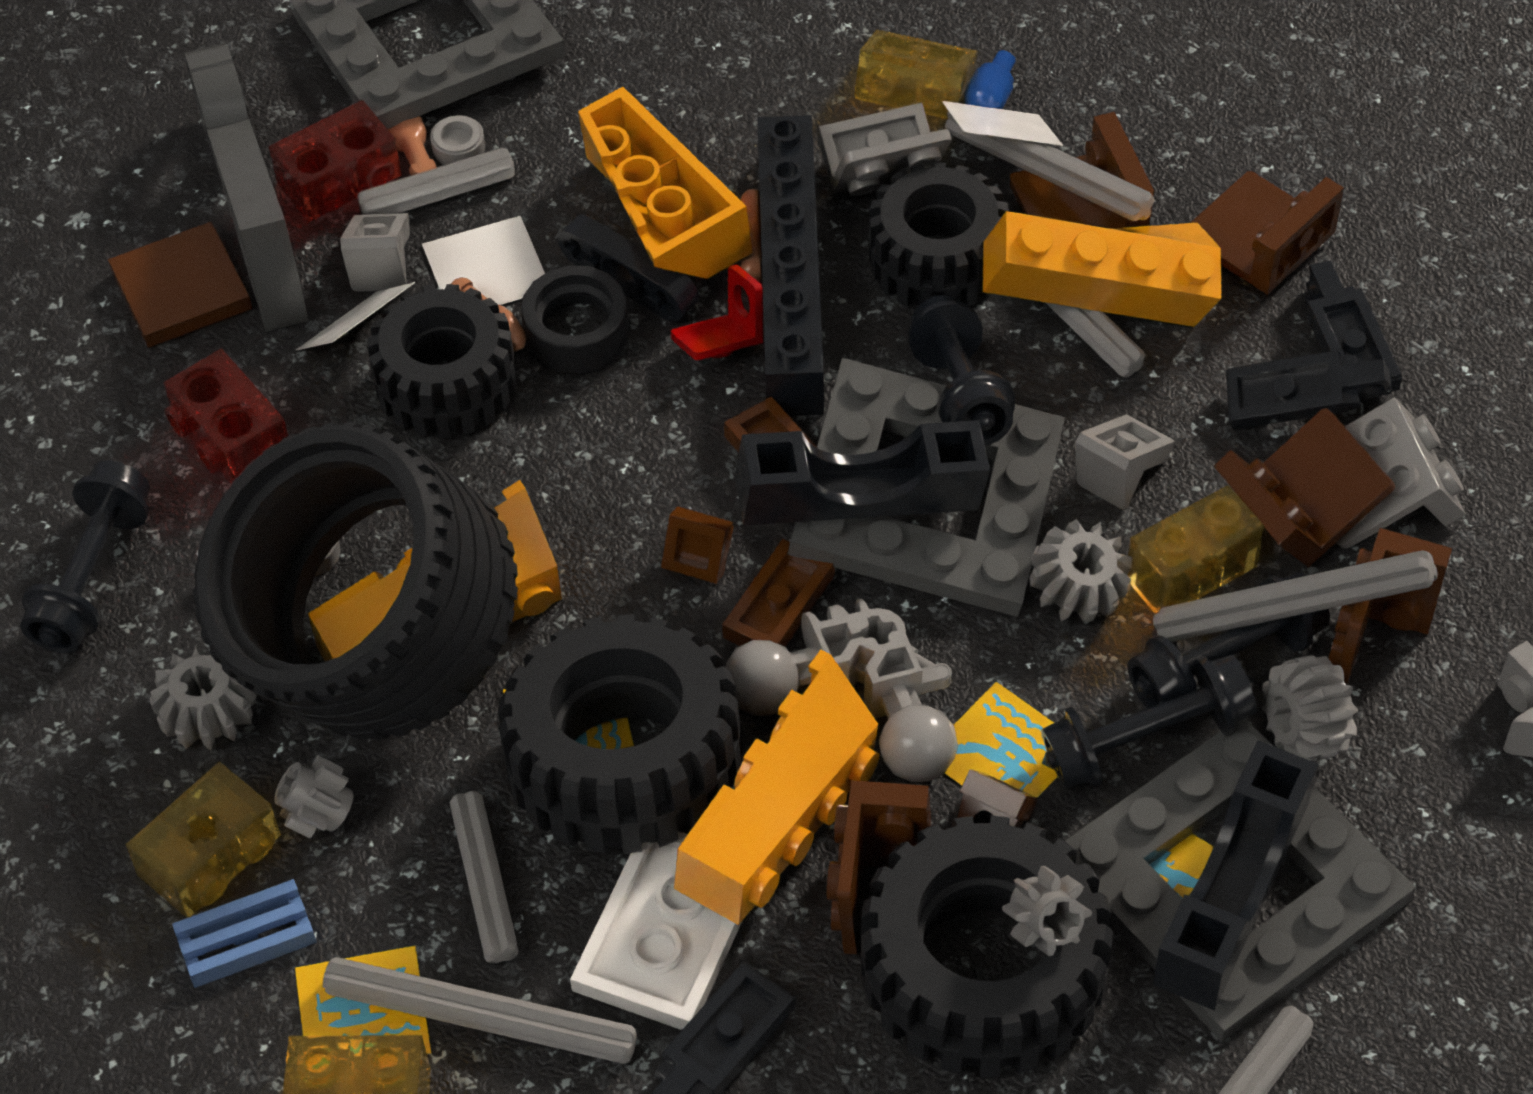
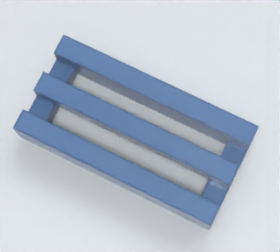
(239, 923)

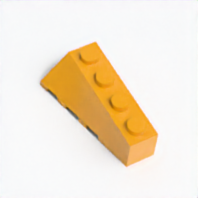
(672, 198)
(1128, 271)
(359, 609)
(780, 796)

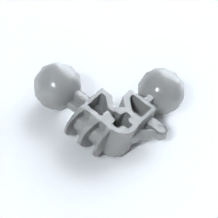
(871, 650)

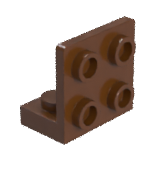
(1106, 150)
(1267, 230)
(1310, 486)
(1400, 611)
(868, 831)

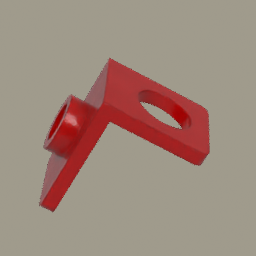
(730, 332)

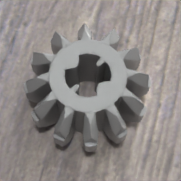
(1087, 593)
(200, 700)
(1309, 708)

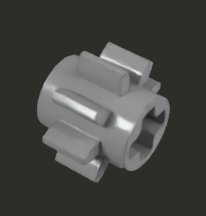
(313, 797)
(1047, 910)

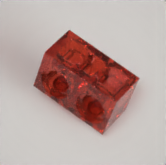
(335, 160)
(222, 414)

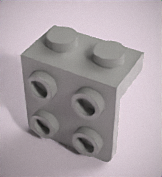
(877, 146)
(1406, 454)

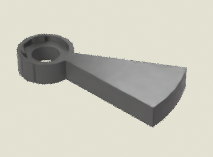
(247, 187)

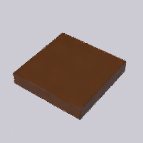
(180, 284)

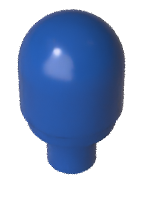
(991, 82)

